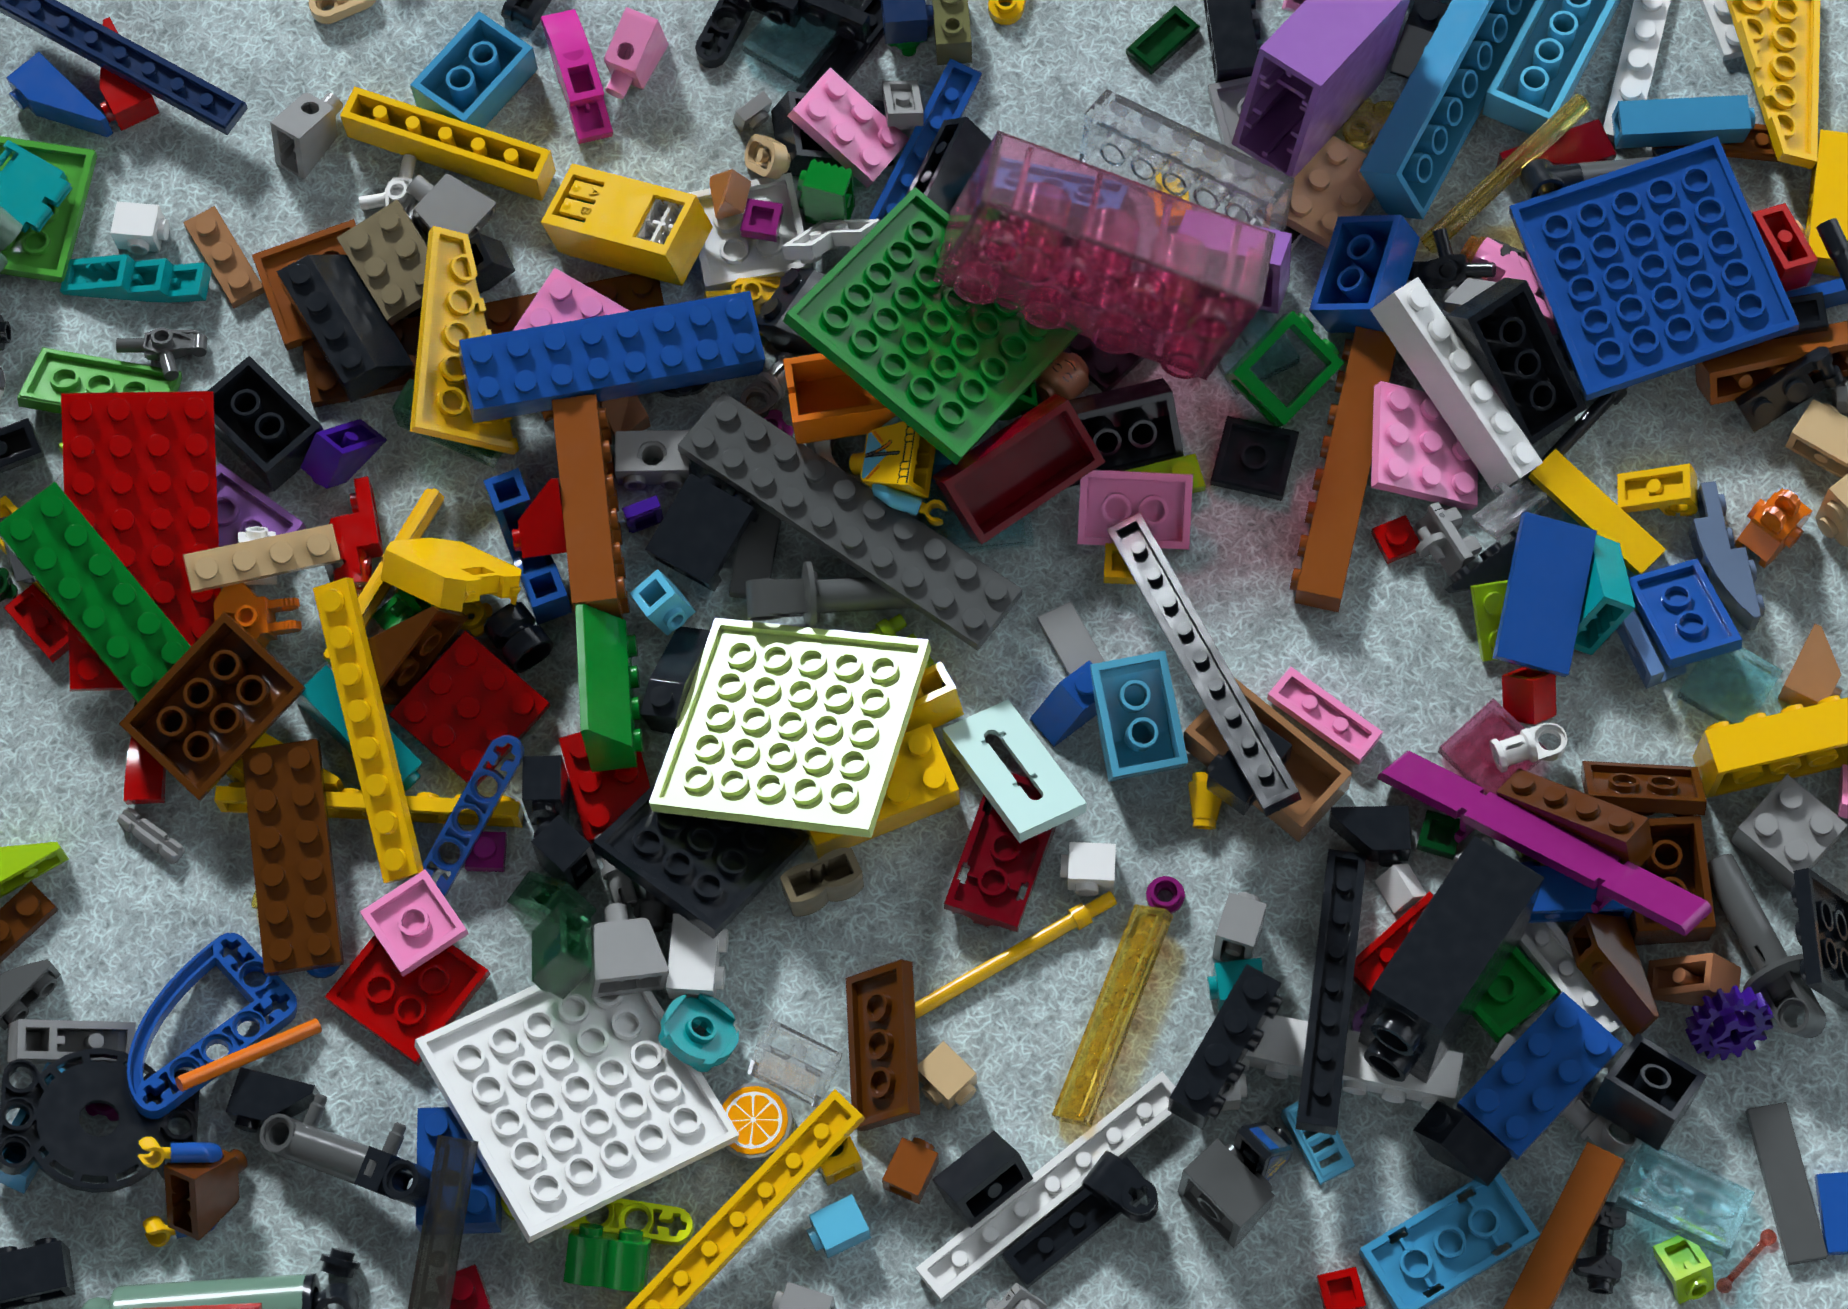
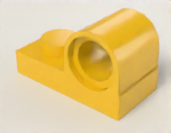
(1667, 488)

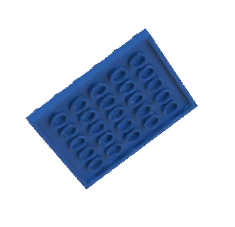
(1653, 268)

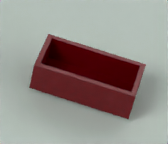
(1019, 469)

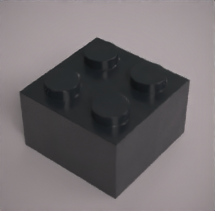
(1647, 1091)

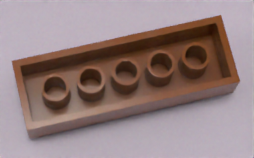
(590, 505)

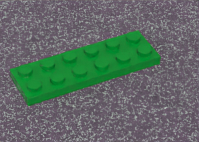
(94, 590)

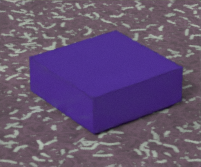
(643, 514)

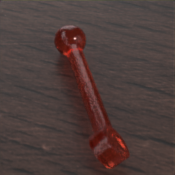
(1767, 1238)

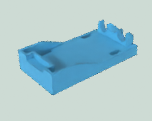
(1448, 1244)

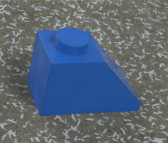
(1067, 706)

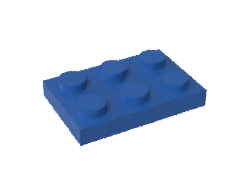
(1684, 613)

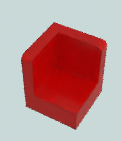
(1529, 695)

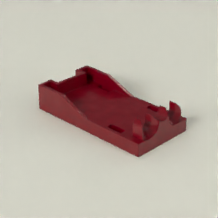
(997, 868)

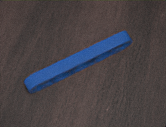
(480, 804)

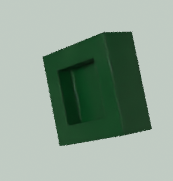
(1439, 835)

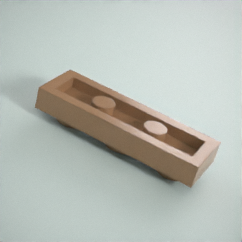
(224, 257)

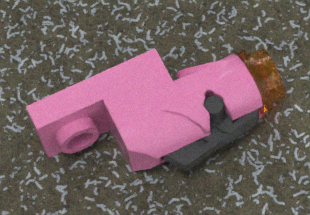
(1509, 264)

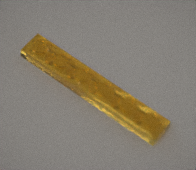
(1112, 1015)

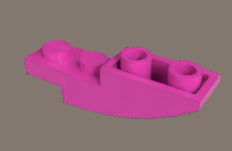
(577, 75)

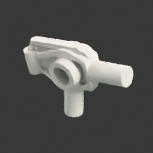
(395, 190)

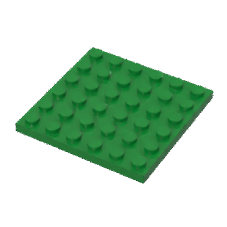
(914, 341)

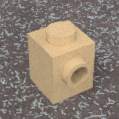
(946, 1077)

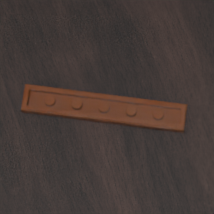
(1566, 1230)

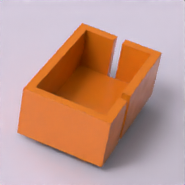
(829, 402)

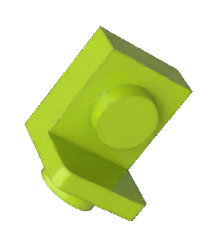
(1685, 1267)

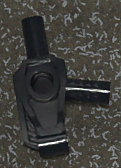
(1449, 268)

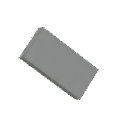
(1069, 638)

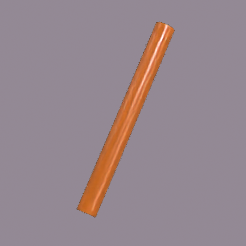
(248, 1054)

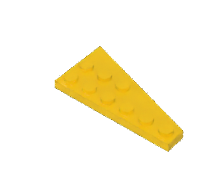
(1783, 61)
(449, 314)

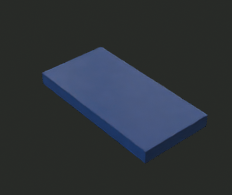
(1544, 594)

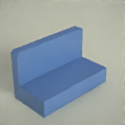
(1645, 653)

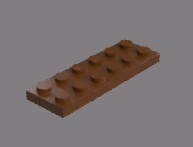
(292, 857)

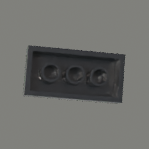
(1519, 356)

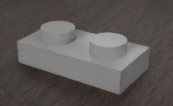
(902, 104)

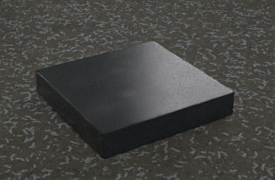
(1254, 458)

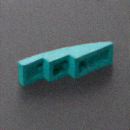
(133, 280)

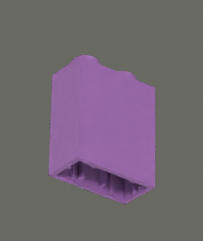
(1315, 77)

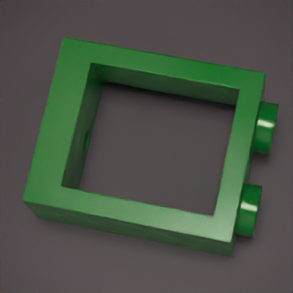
(1259, 394)

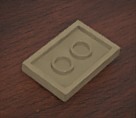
(389, 260)

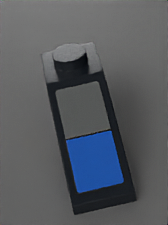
(1263, 1148)

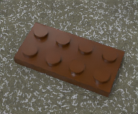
(883, 1044)

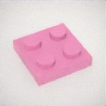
(414, 922)

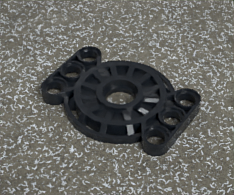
(56, 1125)

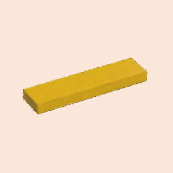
(1596, 510)

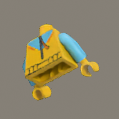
(898, 468)

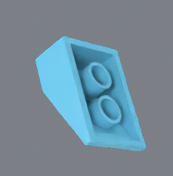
(1137, 716)

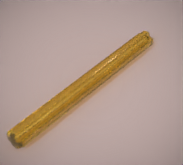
(1509, 169)

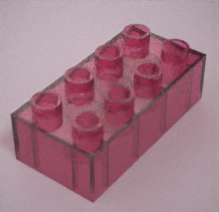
(1104, 257)

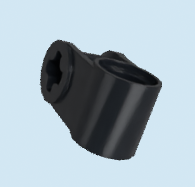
(1117, 1183)

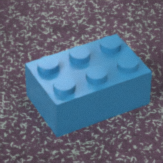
(475, 73)

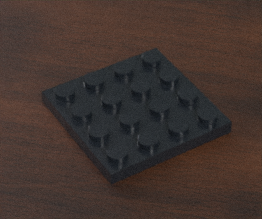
(697, 863)

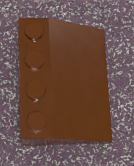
(212, 706)

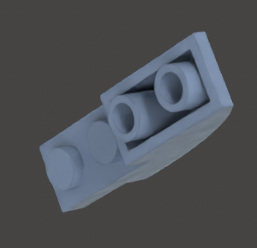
(1726, 567)

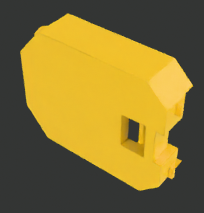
(448, 572)

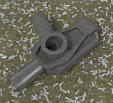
(165, 346)

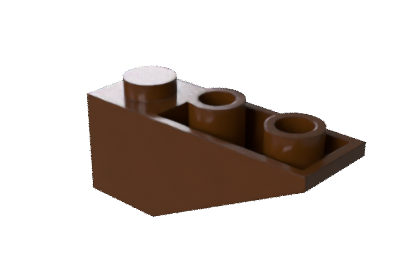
(1612, 965)

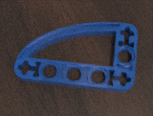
(226, 1034)

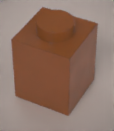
(911, 1169)

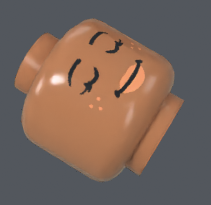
(1064, 377)

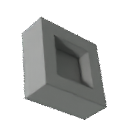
(753, 112)

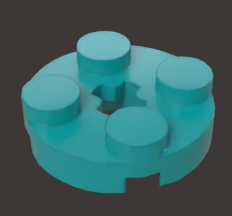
(688, 1046)

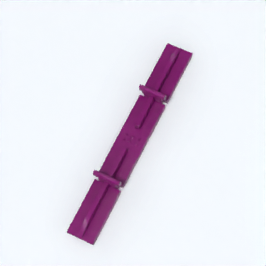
(1546, 844)

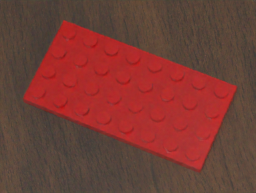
(149, 489)

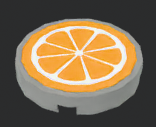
(760, 1118)

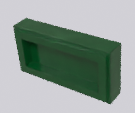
(1163, 40)

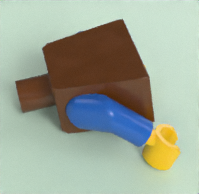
(198, 1187)

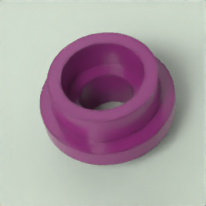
(1169, 884)

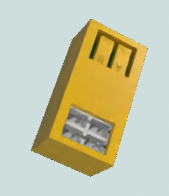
(627, 224)

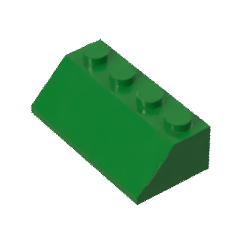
(606, 689)

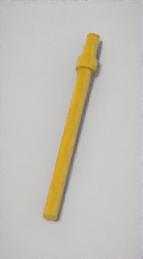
(1077, 917)

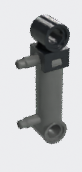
(347, 1159)

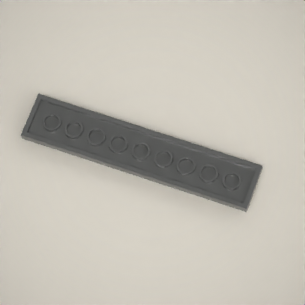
(850, 521)

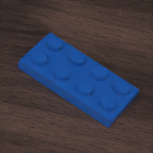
(1540, 1075)

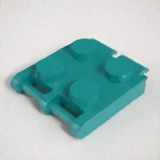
(28, 187)

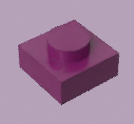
(761, 220)
(488, 853)

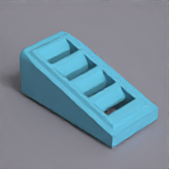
(1305, 1146)

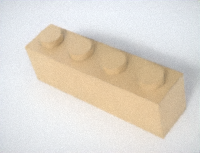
(1822, 438)

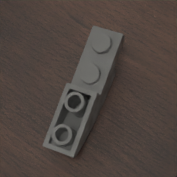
(22, 987)

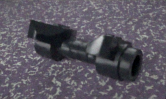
(1603, 1269)

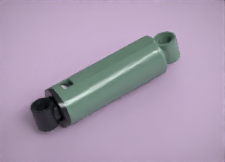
(274, 1292)

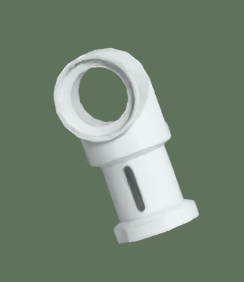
(1527, 747)

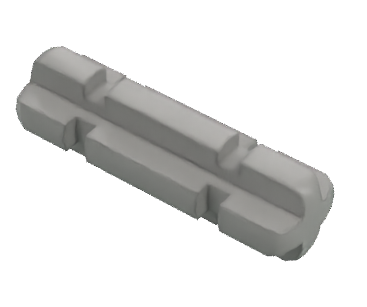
(150, 835)

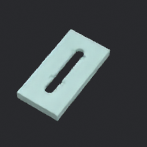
(1020, 813)

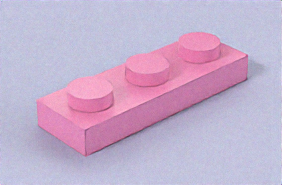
(1324, 715)

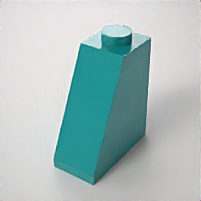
(1606, 597)

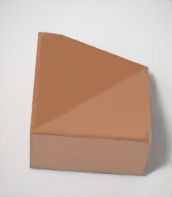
(729, 193)
(626, 414)

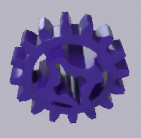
(1729, 1022)

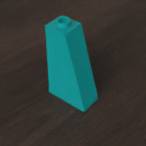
(323, 705)

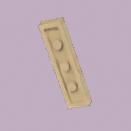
(261, 558)

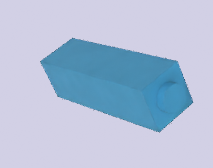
(1681, 121)

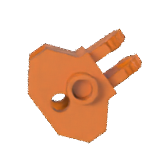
(1774, 525)
(256, 612)

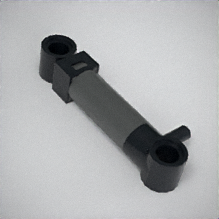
(1543, 177)

